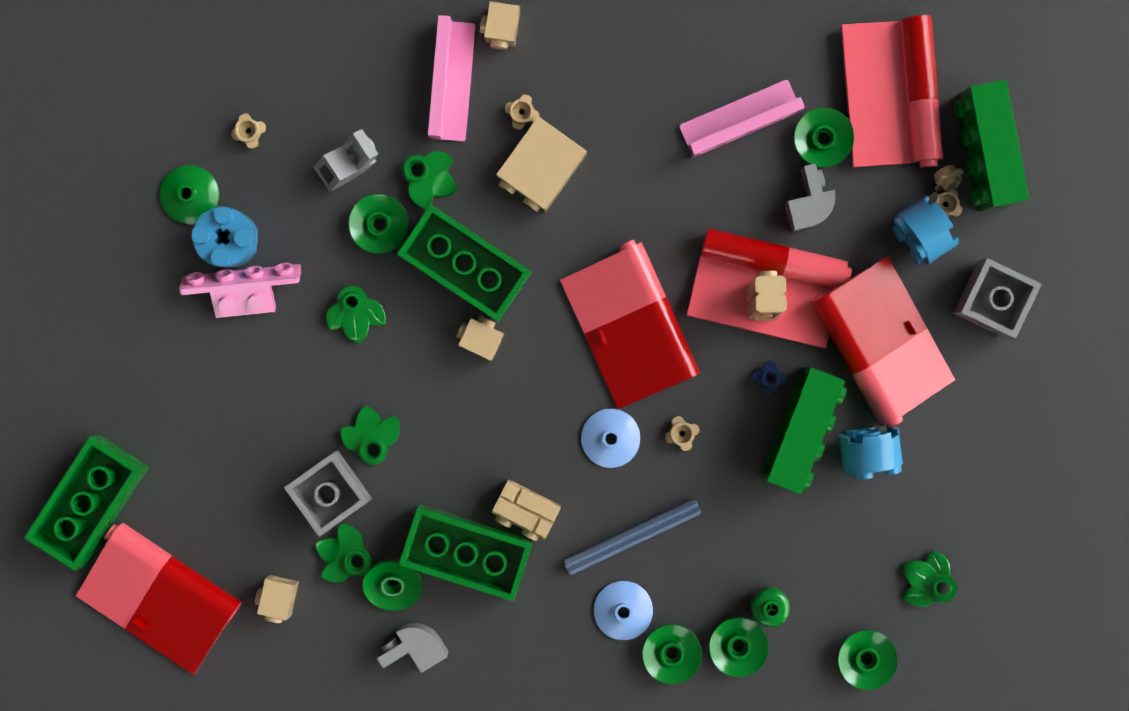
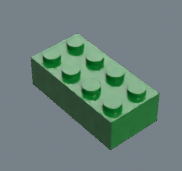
(991, 146)
(464, 263)
(803, 430)
(86, 502)
(466, 552)

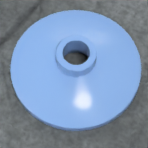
(607, 422)
(620, 595)

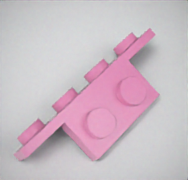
(241, 290)

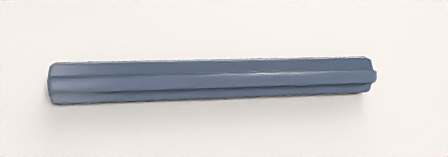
(632, 537)

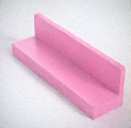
(451, 80)
(740, 118)

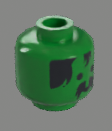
(767, 596)

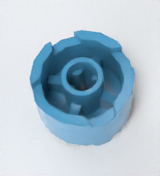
(925, 231)
(208, 237)
(870, 451)

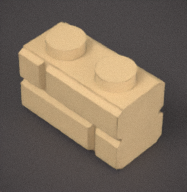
(766, 297)
(526, 510)

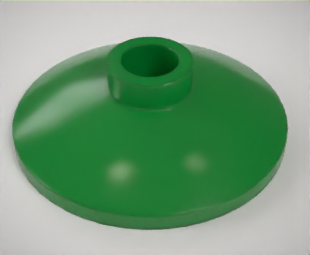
(827, 122)
(203, 198)
(363, 220)
(392, 594)
(747, 659)
(677, 668)
(877, 670)

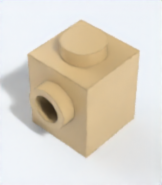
(500, 25)
(480, 337)
(276, 598)

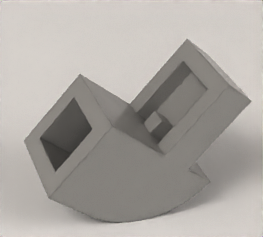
(347, 161)
(814, 208)
(417, 640)

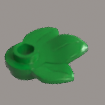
(432, 180)
(355, 318)
(371, 430)
(340, 552)
(925, 578)

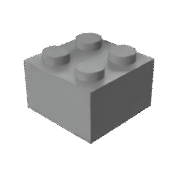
(997, 298)
(328, 493)

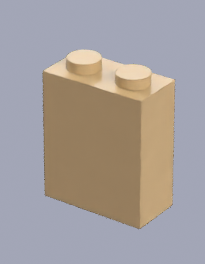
(540, 165)

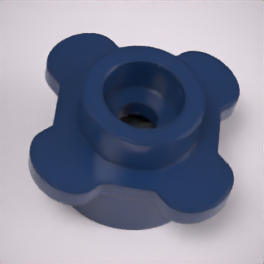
(777, 378)

